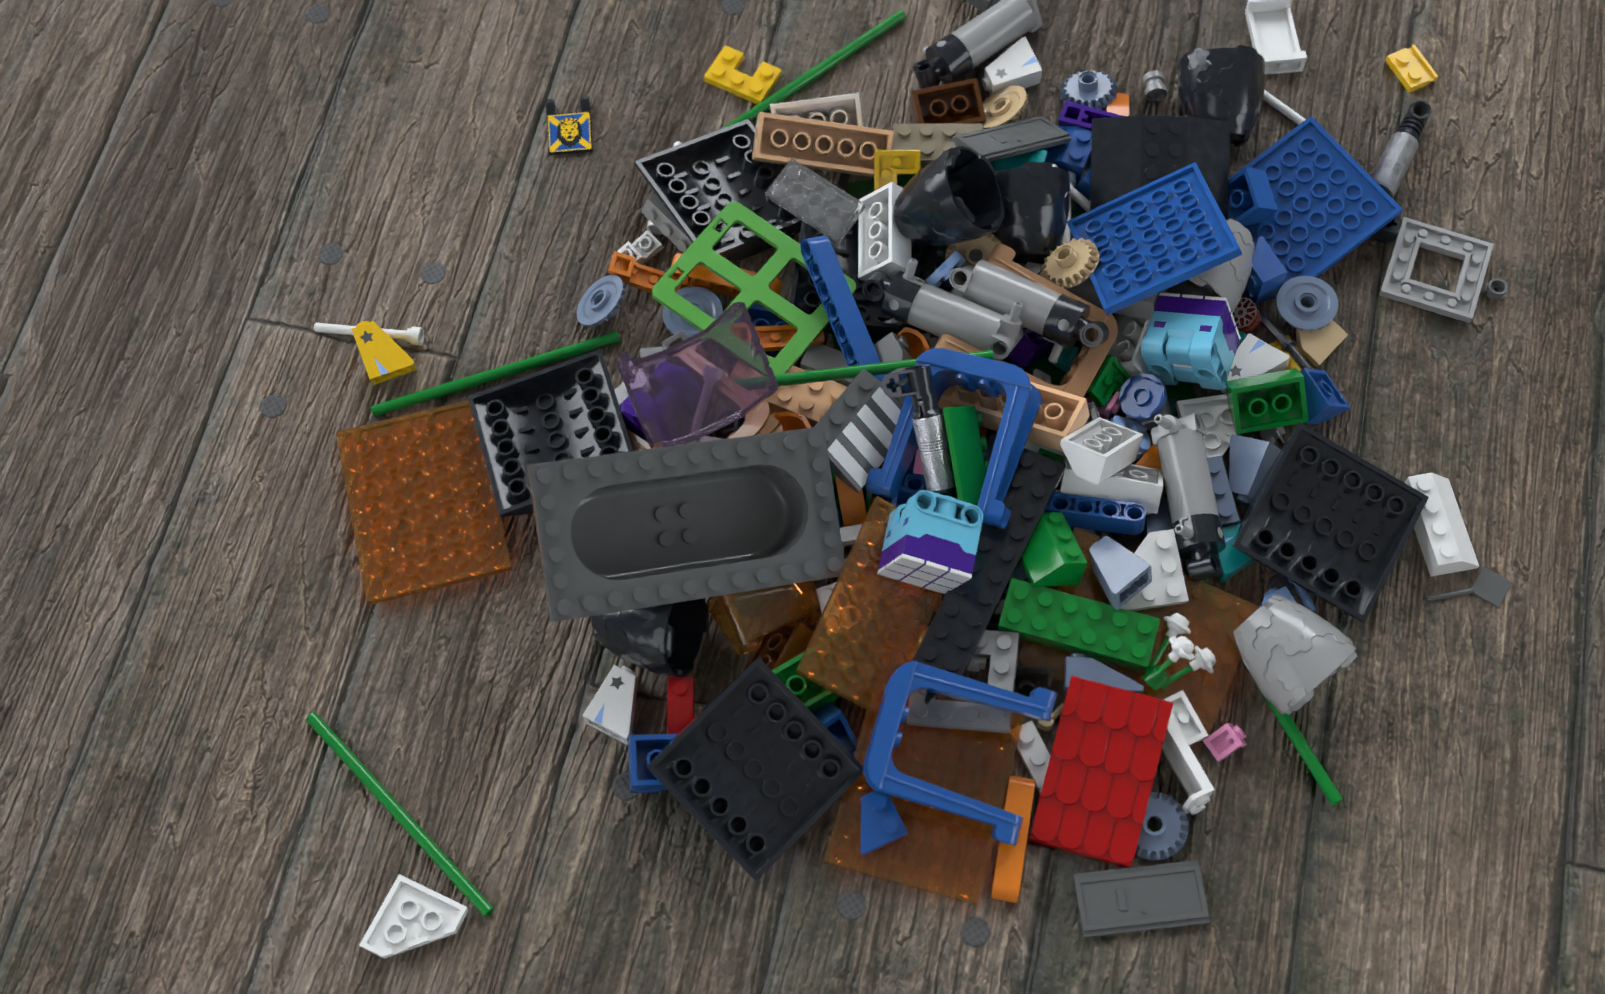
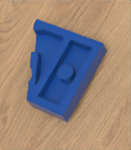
(879, 822)

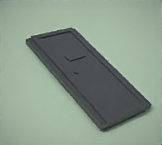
(1013, 138)
(1140, 898)

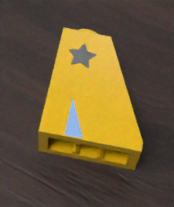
(380, 353)

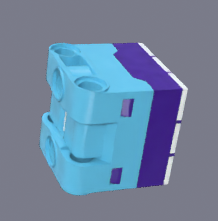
(1191, 340)
(931, 542)

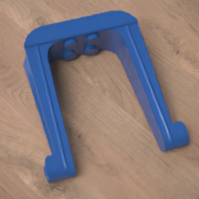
(1019, 414)
(878, 762)

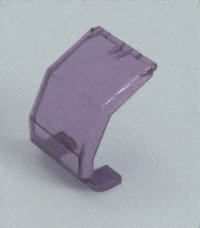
(699, 381)

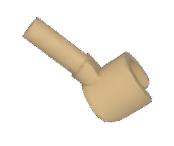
(1047, 725)

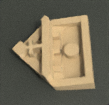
(1319, 343)

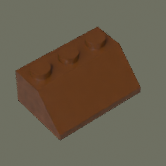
(948, 104)
(782, 645)

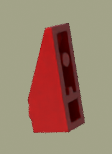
(680, 703)

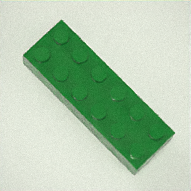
(1079, 625)

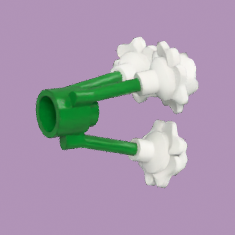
(1182, 648)

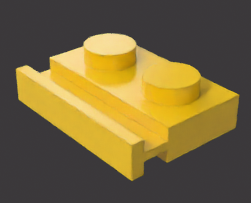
(1411, 68)

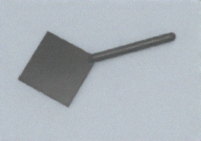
(1487, 586)

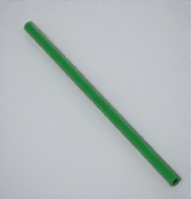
(822, 67)
(853, 371)
(495, 374)
(1303, 749)
(400, 815)

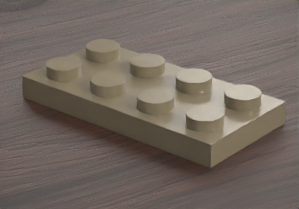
(929, 138)

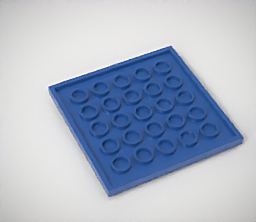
(1321, 200)
(1155, 238)

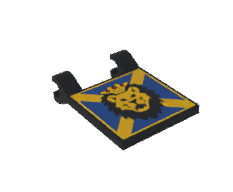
(569, 131)

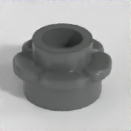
(1499, 285)

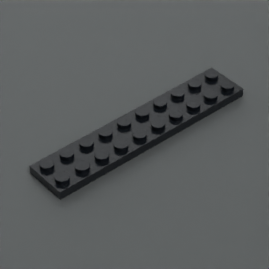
(970, 606)

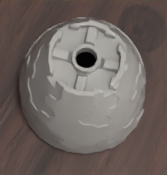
(1225, 279)
(1291, 651)

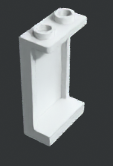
(1275, 35)
(1187, 769)

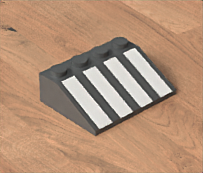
(859, 429)

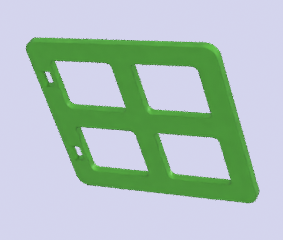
(752, 288)

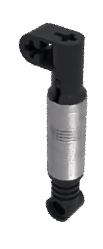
(1397, 159)
(928, 425)

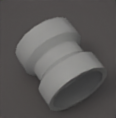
(1154, 85)

